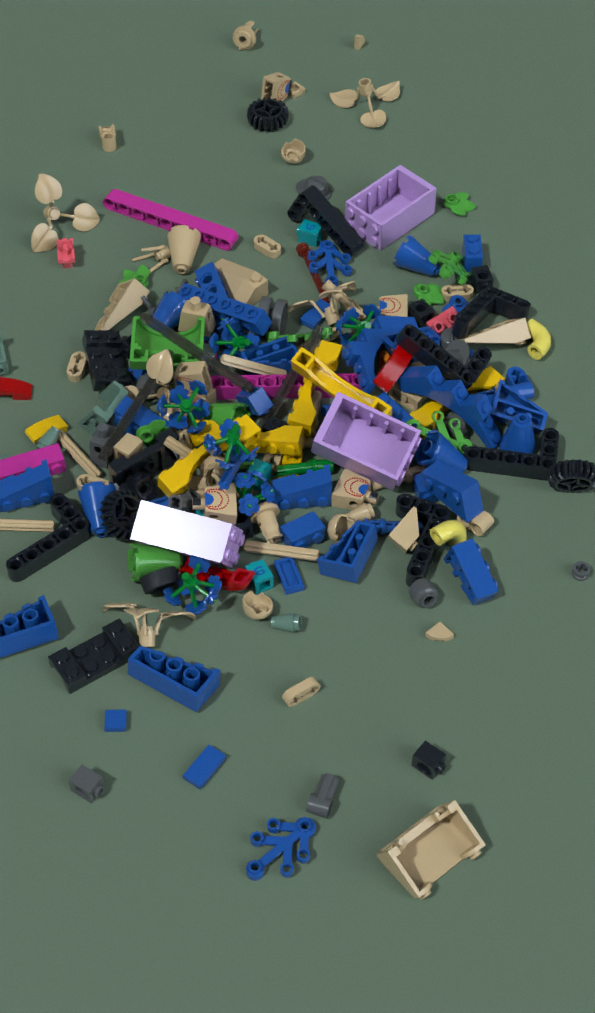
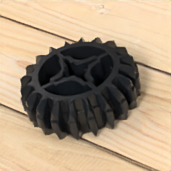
(267, 114)
(572, 476)
(115, 506)

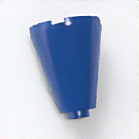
(415, 257)
(169, 309)
(519, 435)
(438, 448)
(90, 498)

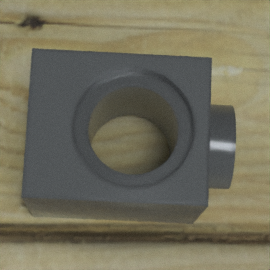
(87, 784)

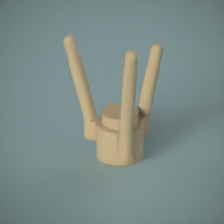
(162, 254)

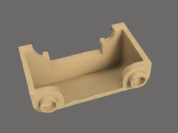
(431, 848)

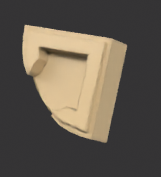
(359, 41)
(296, 90)
(439, 632)

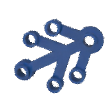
(328, 249)
(282, 845)

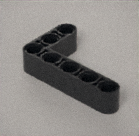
(314, 203)
(483, 304)
(432, 354)
(516, 463)
(431, 515)
(71, 534)

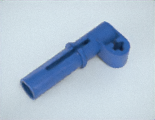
(517, 380)

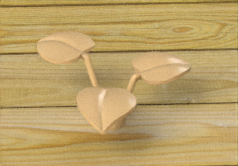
(372, 119)
(46, 191)
(331, 313)
(160, 368)
(146, 633)

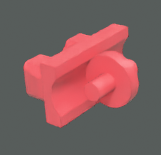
(65, 252)
(443, 320)

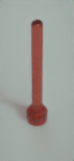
(302, 251)

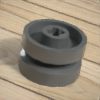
(277, 313)

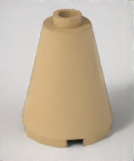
(183, 247)

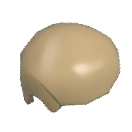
(293, 151)
(338, 526)
(257, 606)

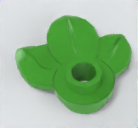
(458, 203)
(141, 275)
(430, 293)
(148, 432)

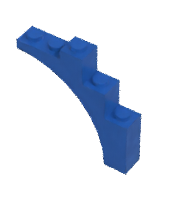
(362, 352)
(452, 393)

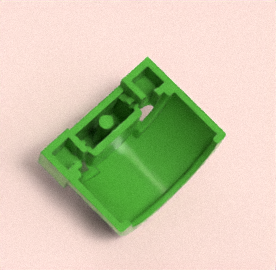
(148, 342)

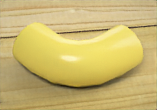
(541, 339)
(449, 531)

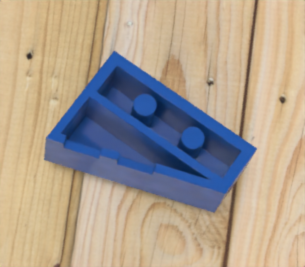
(454, 489)
(472, 571)

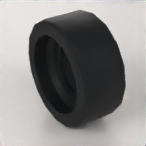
(159, 580)

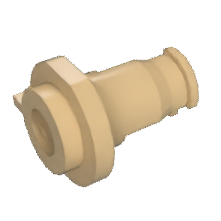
(249, 38)
(209, 474)
(268, 522)

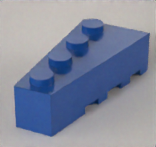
(27, 628)
(173, 677)

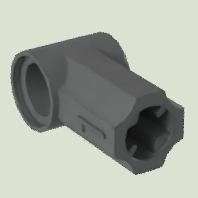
(183, 500)
(321, 800)

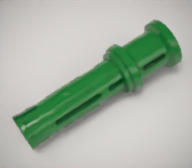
(300, 468)

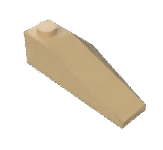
(242, 283)
(123, 301)
(505, 332)

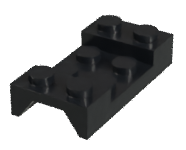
(105, 358)
(150, 461)
(95, 656)

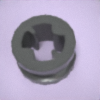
(583, 566)

